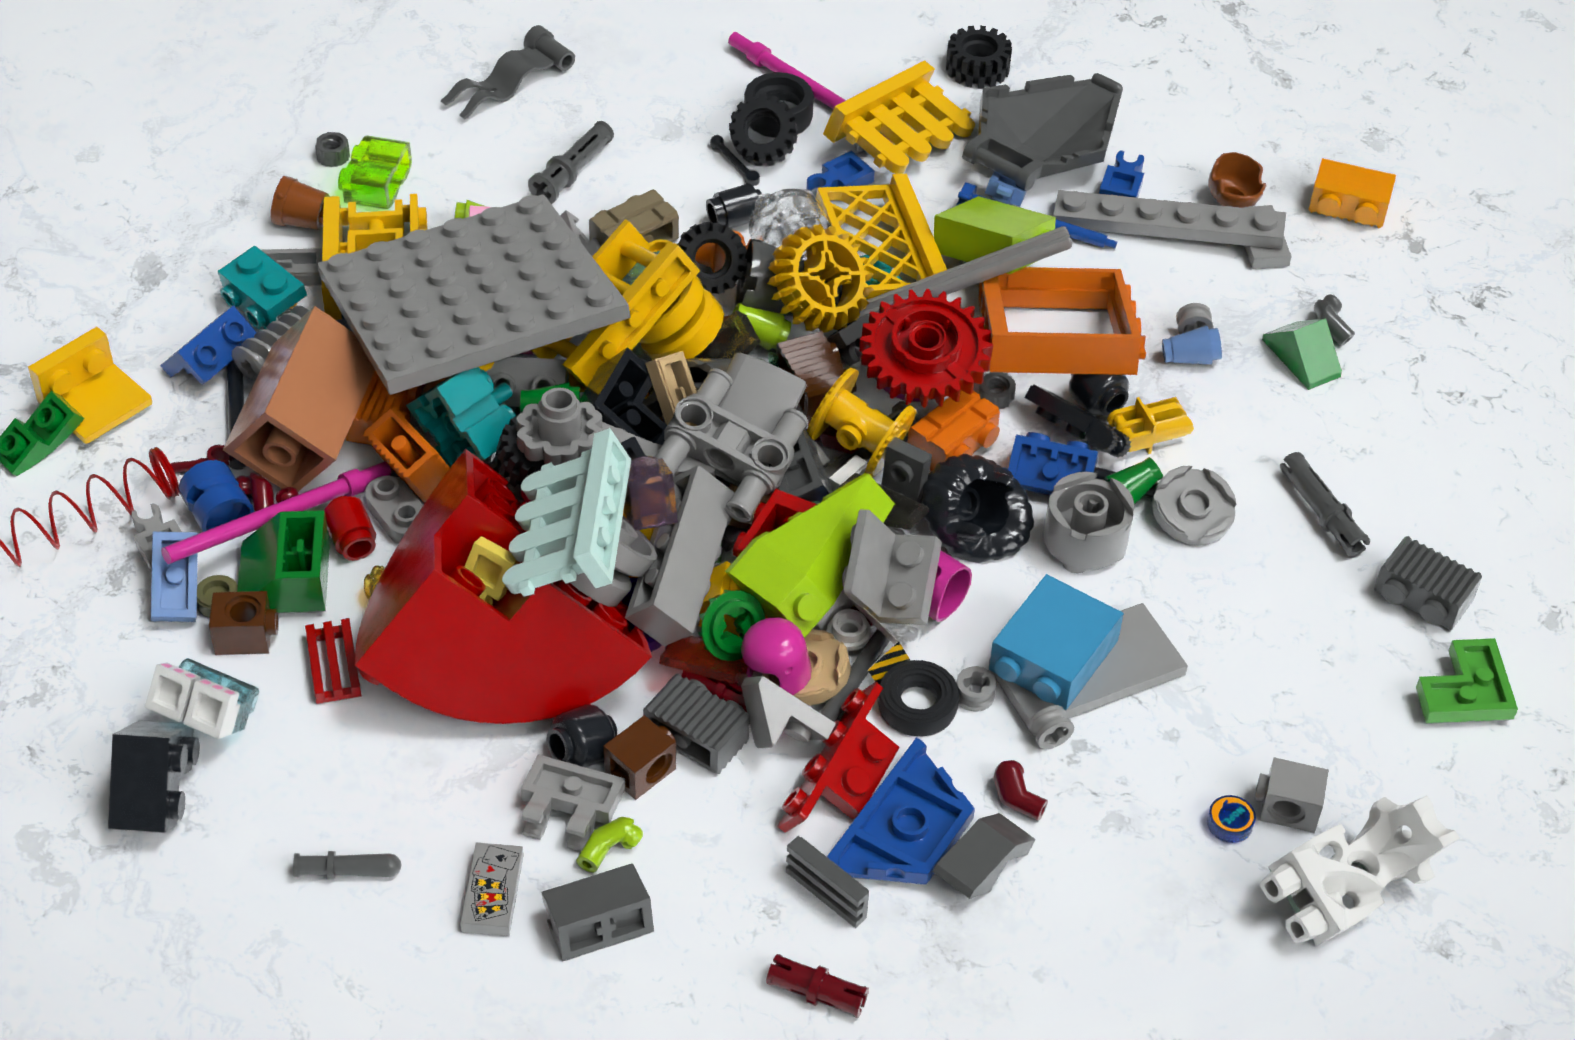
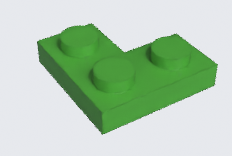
(1477, 690)

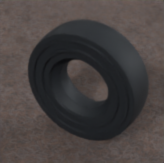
(918, 721)

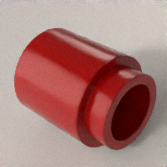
(350, 527)

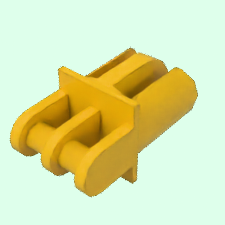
(1151, 422)

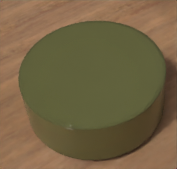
(212, 584)

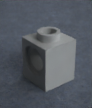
(1292, 794)

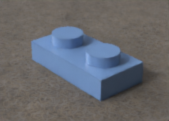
(174, 583)

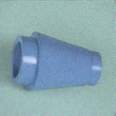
(1193, 347)

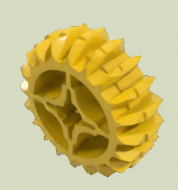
(808, 295)

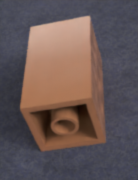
(302, 402)

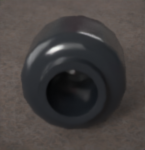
(1099, 392)
(580, 735)

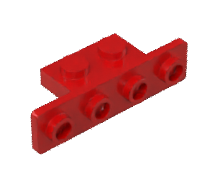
(848, 764)

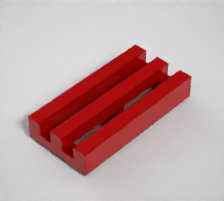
(329, 634)

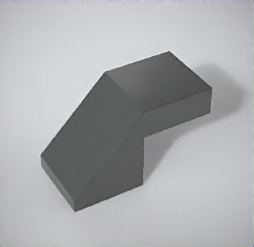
(982, 854)

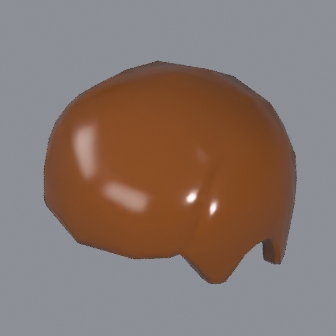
(1236, 180)

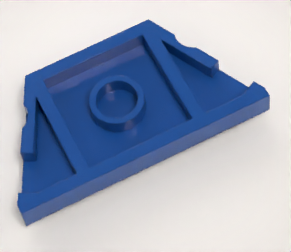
(905, 823)

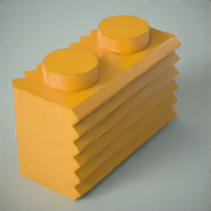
(1352, 193)

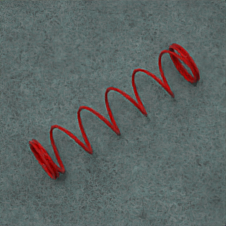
(169, 490)

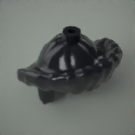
(977, 508)

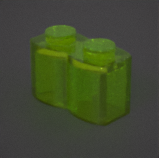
(375, 171)

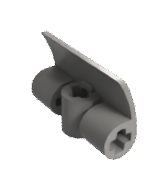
(759, 395)

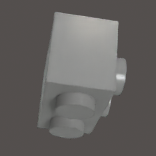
(527, 375)

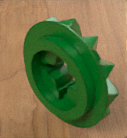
(735, 604)

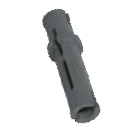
(1332, 514)

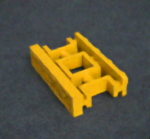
(363, 231)

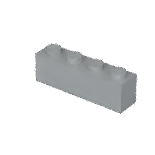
(674, 586)

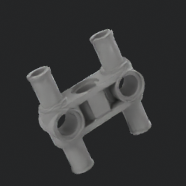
(731, 443)

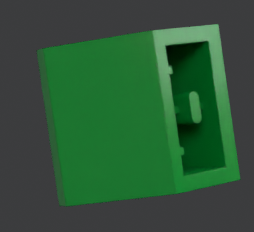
(288, 561)

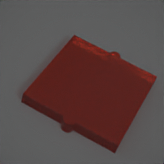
(690, 656)

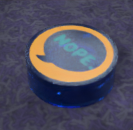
(1231, 818)

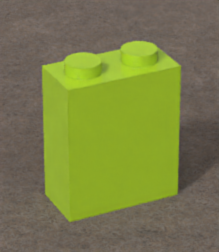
(986, 227)

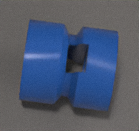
(213, 494)

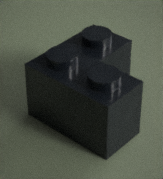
(619, 393)
(147, 774)

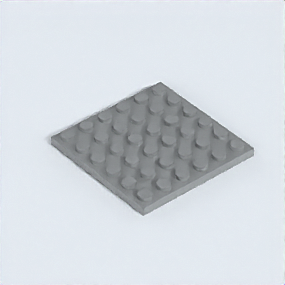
(470, 292)

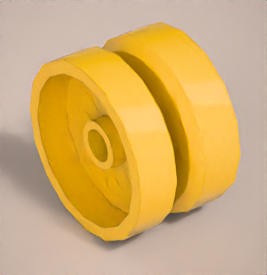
(686, 325)

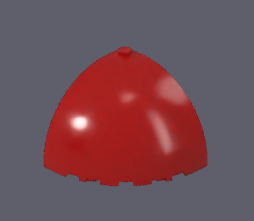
(477, 661)

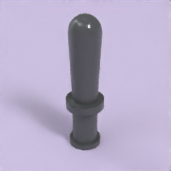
(354, 865)

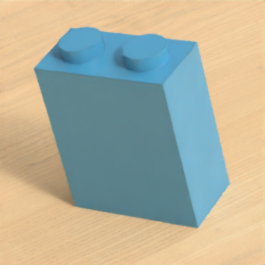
(1055, 641)

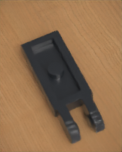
(1080, 423)

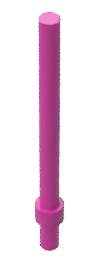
(761, 56)
(347, 484)

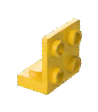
(90, 384)

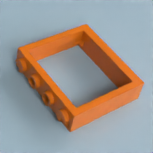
(1063, 352)

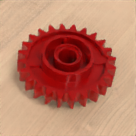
(954, 355)

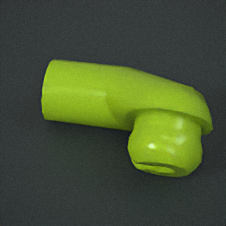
(605, 837)

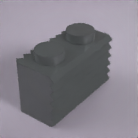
(1428, 583)
(701, 723)

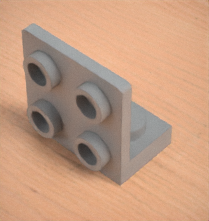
(891, 572)

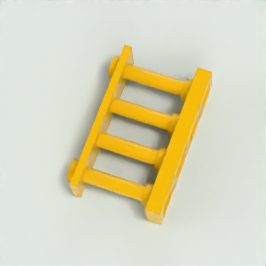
(647, 299)

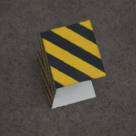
(891, 658)

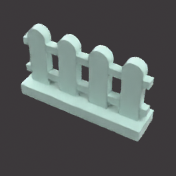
(574, 510)

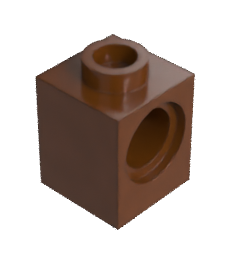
(242, 623)
(641, 756)

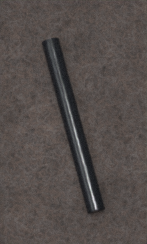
(235, 399)

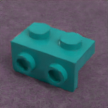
(259, 287)

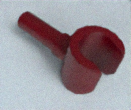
(213, 453)

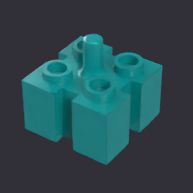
(464, 414)

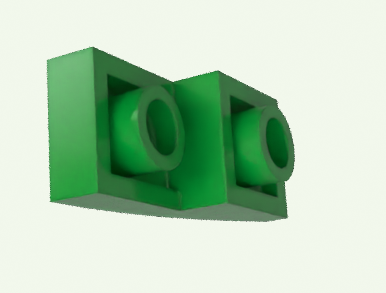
(47, 428)

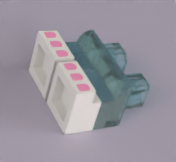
(201, 697)

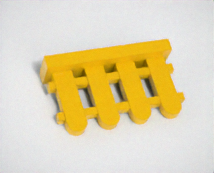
(886, 105)

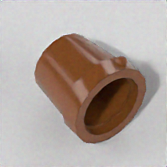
(297, 204)

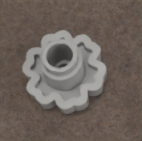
(557, 427)

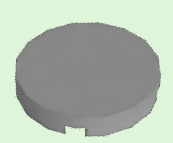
(1194, 505)

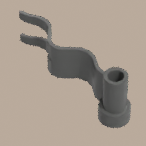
(539, 53)

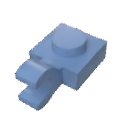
(1004, 190)

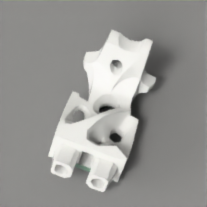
(1381, 848)

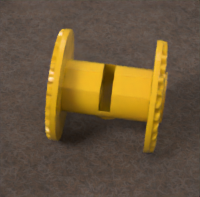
(857, 423)

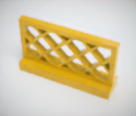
(901, 212)

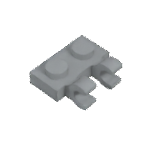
(572, 790)

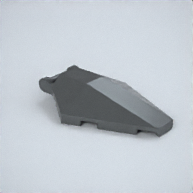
(1044, 127)

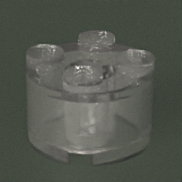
(784, 213)

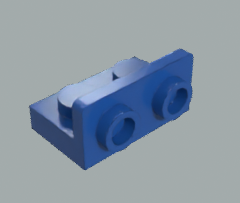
(211, 347)
(1042, 463)

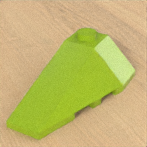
(802, 562)

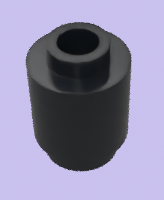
(732, 205)

